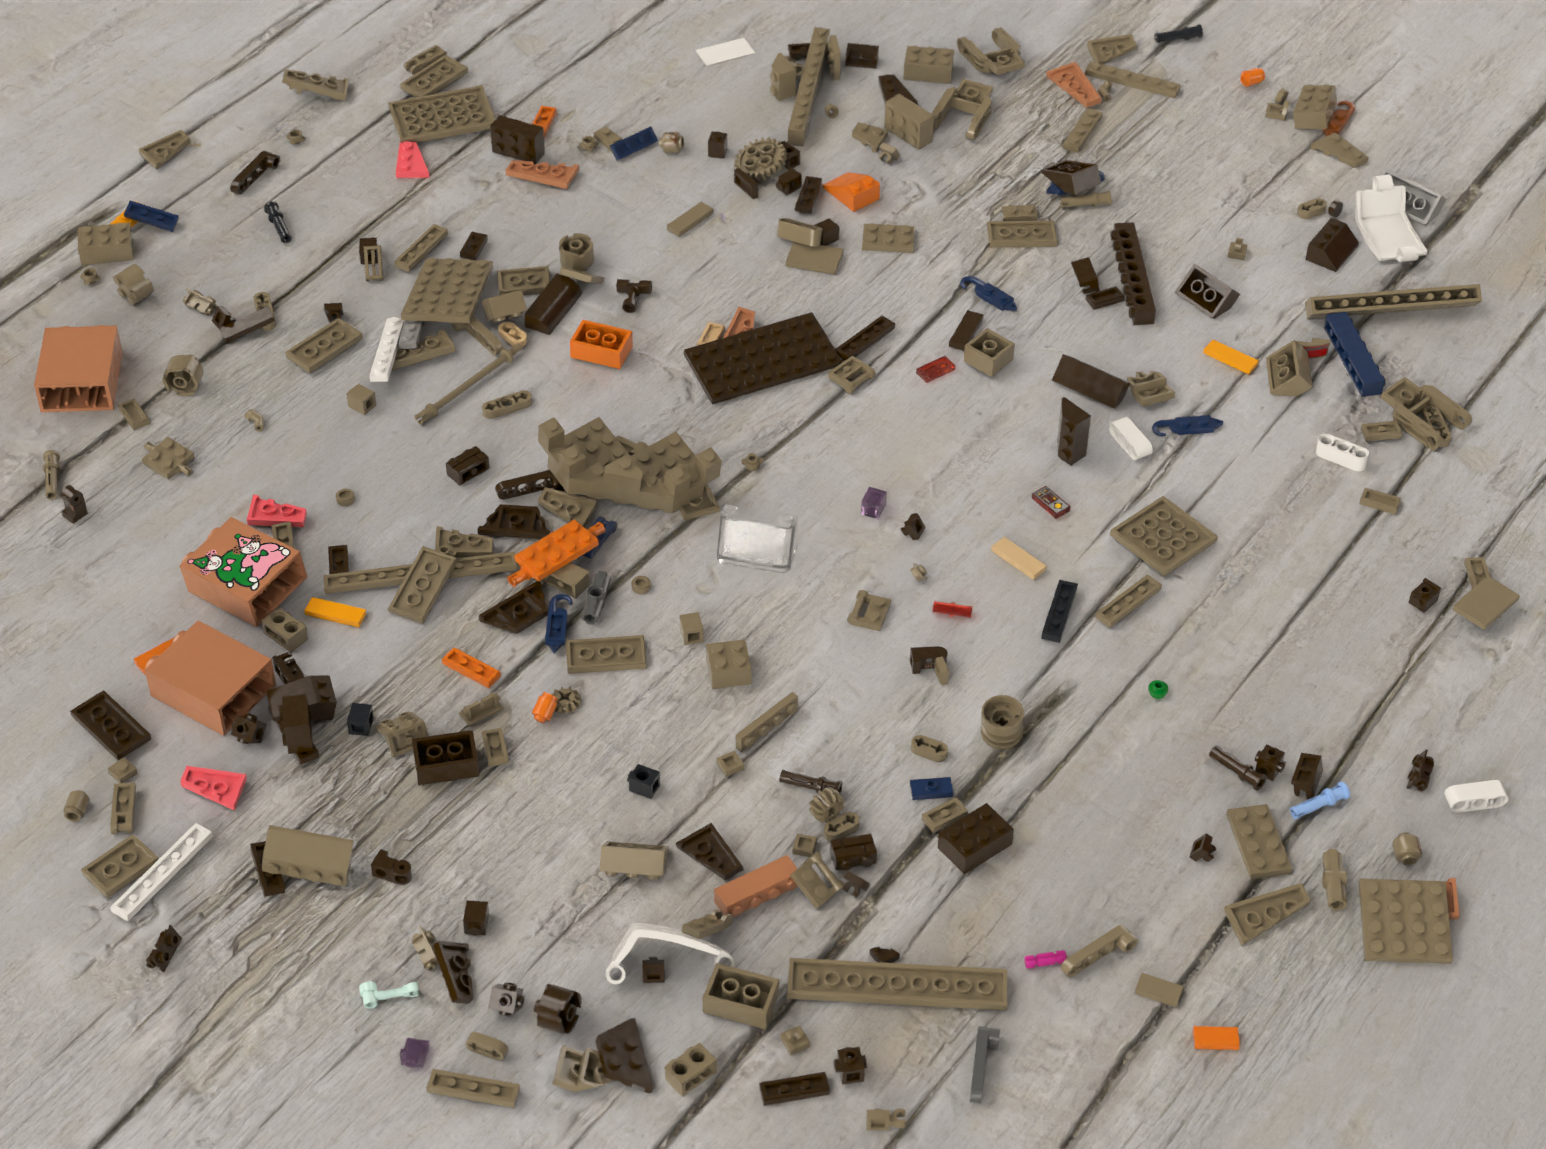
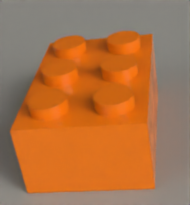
(601, 344)

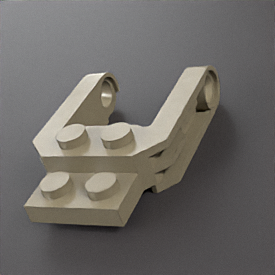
(994, 62)
(970, 98)
(1410, 400)

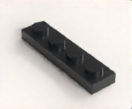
(1059, 611)

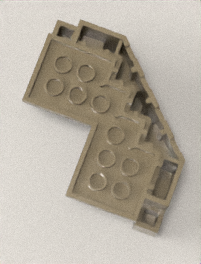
(598, 466)

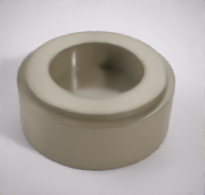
(1281, 96)
(345, 497)
(641, 584)

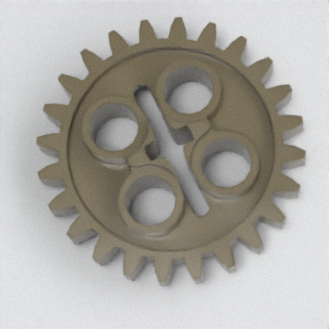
(761, 158)

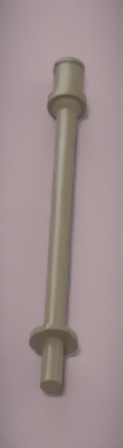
(431, 410)

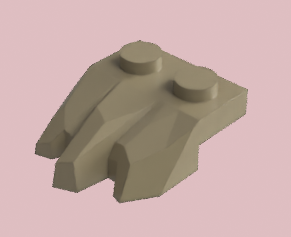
(1150, 388)
(579, 1070)

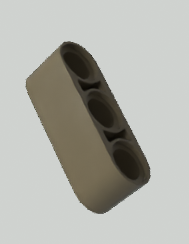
(799, 232)

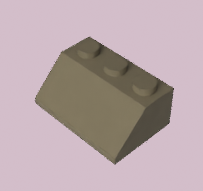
(1289, 370)
(633, 859)

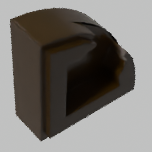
(884, 955)

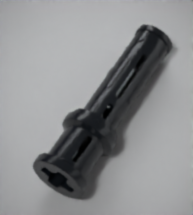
(1186, 33)
(276, 217)

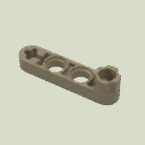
(481, 334)
(1115, 938)

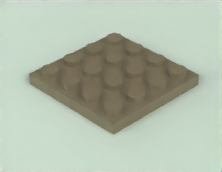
(1163, 535)
(1405, 921)

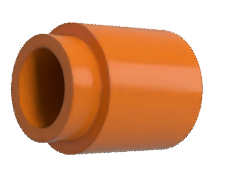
(1252, 76)
(544, 707)

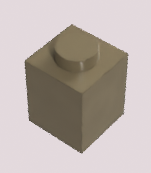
(361, 399)
(691, 628)

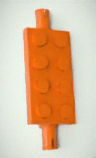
(555, 551)

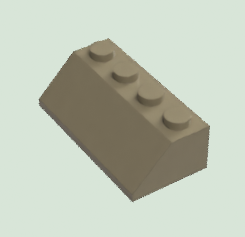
(307, 855)

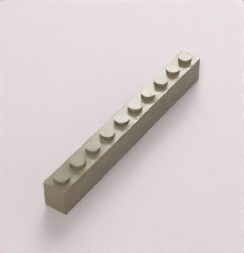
(808, 87)
(1394, 301)

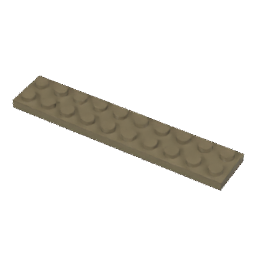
(897, 984)

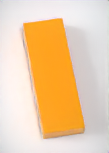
(1231, 356)
(335, 612)

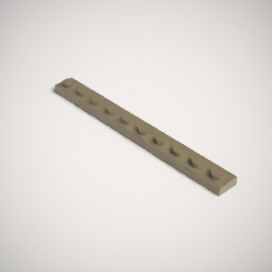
(395, 575)

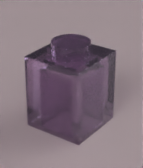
(873, 502)

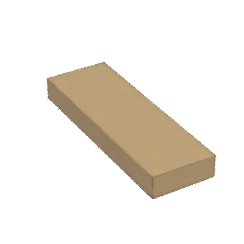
(1018, 558)

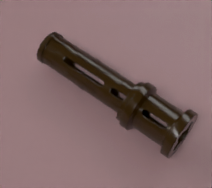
(1244, 772)
(822, 782)

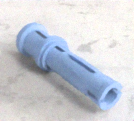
(1327, 797)

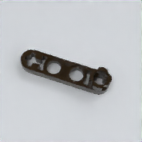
(254, 171)
(531, 486)

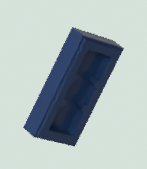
(931, 788)

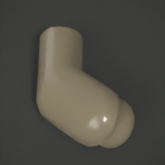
(1104, 89)
(254, 415)

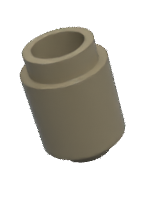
(76, 805)

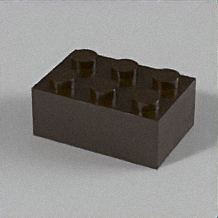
(517, 139)
(445, 757)
(975, 838)

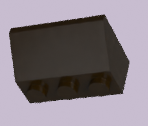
(1332, 245)
(1207, 292)
(1072, 432)

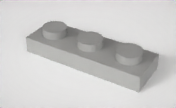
(410, 334)

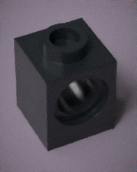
(360, 719)
(644, 781)

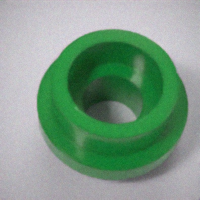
(1158, 689)

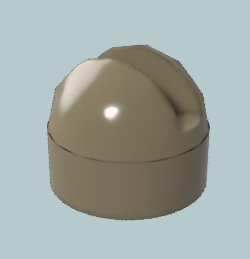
(834, 109)

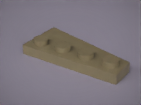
(321, 85)
(426, 350)
(1260, 913)

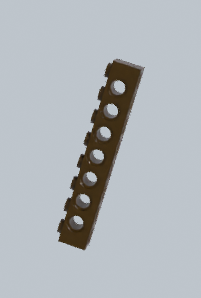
(1133, 273)

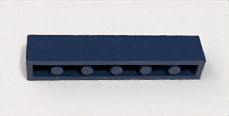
(1354, 354)

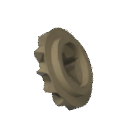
(566, 706)

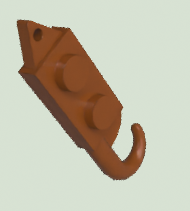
(1340, 118)

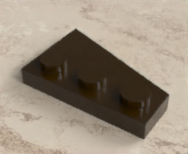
(711, 851)

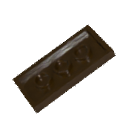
(110, 725)

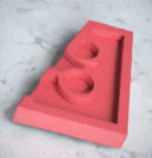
(410, 162)
(270, 513)
(215, 785)

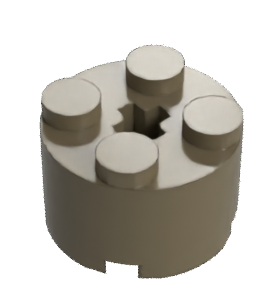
(576, 251)
(133, 284)
(183, 374)

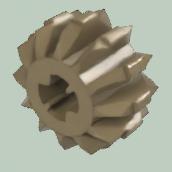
(826, 805)

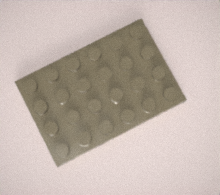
(442, 114)
(447, 290)

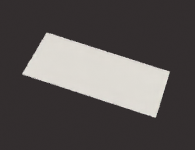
(725, 51)

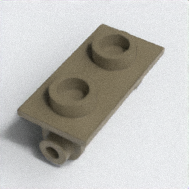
(195, 298)
(480, 710)
(424, 942)

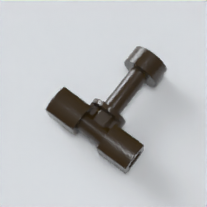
(632, 290)

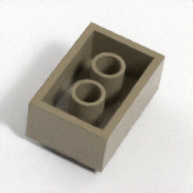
(928, 64)
(1315, 106)
(909, 121)
(105, 243)
(740, 996)

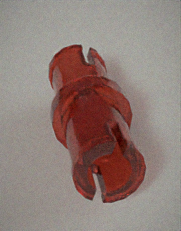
(952, 609)

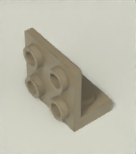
(401, 731)

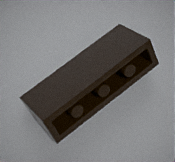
(552, 304)
(1090, 381)

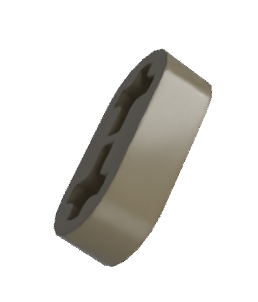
(1312, 208)
(929, 748)
(839, 824)
(486, 1046)

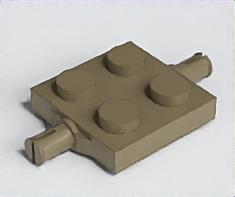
(168, 458)

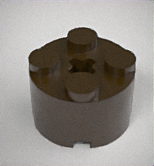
(557, 1009)

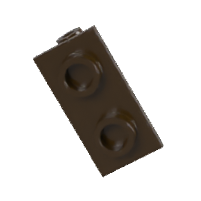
(1421, 771)
(165, 949)

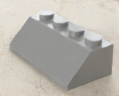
(1421, 202)

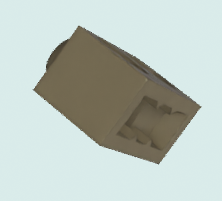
(285, 629)
(693, 1072)

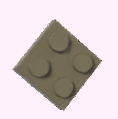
(833, 58)

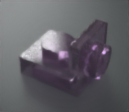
(414, 1053)

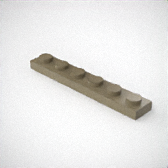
(1133, 79)

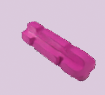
(1045, 959)

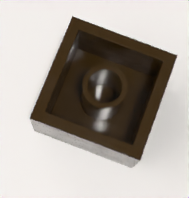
(296, 724)

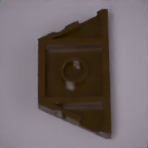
(515, 522)
(518, 610)
(624, 1056)

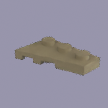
(1340, 148)
(568, 505)
(463, 544)

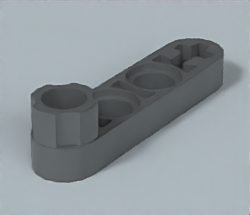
(985, 1038)

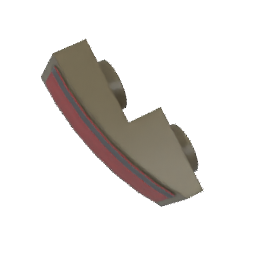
(1316, 348)

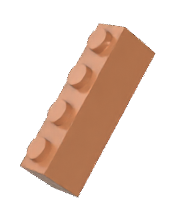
(755, 887)

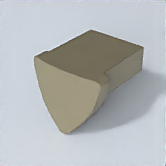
(1277, 111)

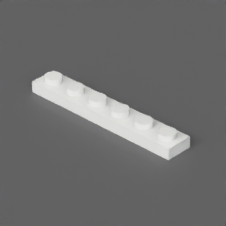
(386, 350)
(161, 872)

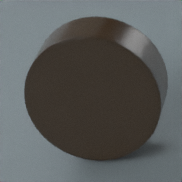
(1335, 208)

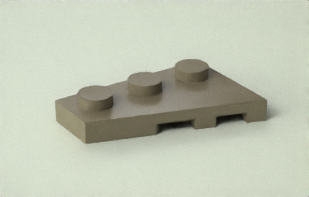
(1110, 48)
(164, 149)

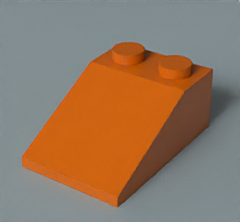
(854, 190)

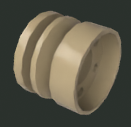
(1002, 721)

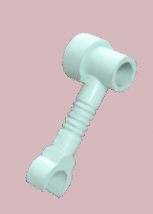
(371, 995)

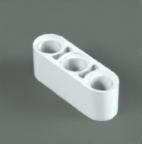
(1130, 438)
(1342, 452)
(1476, 796)

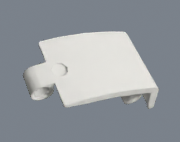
(1384, 221)
(663, 933)

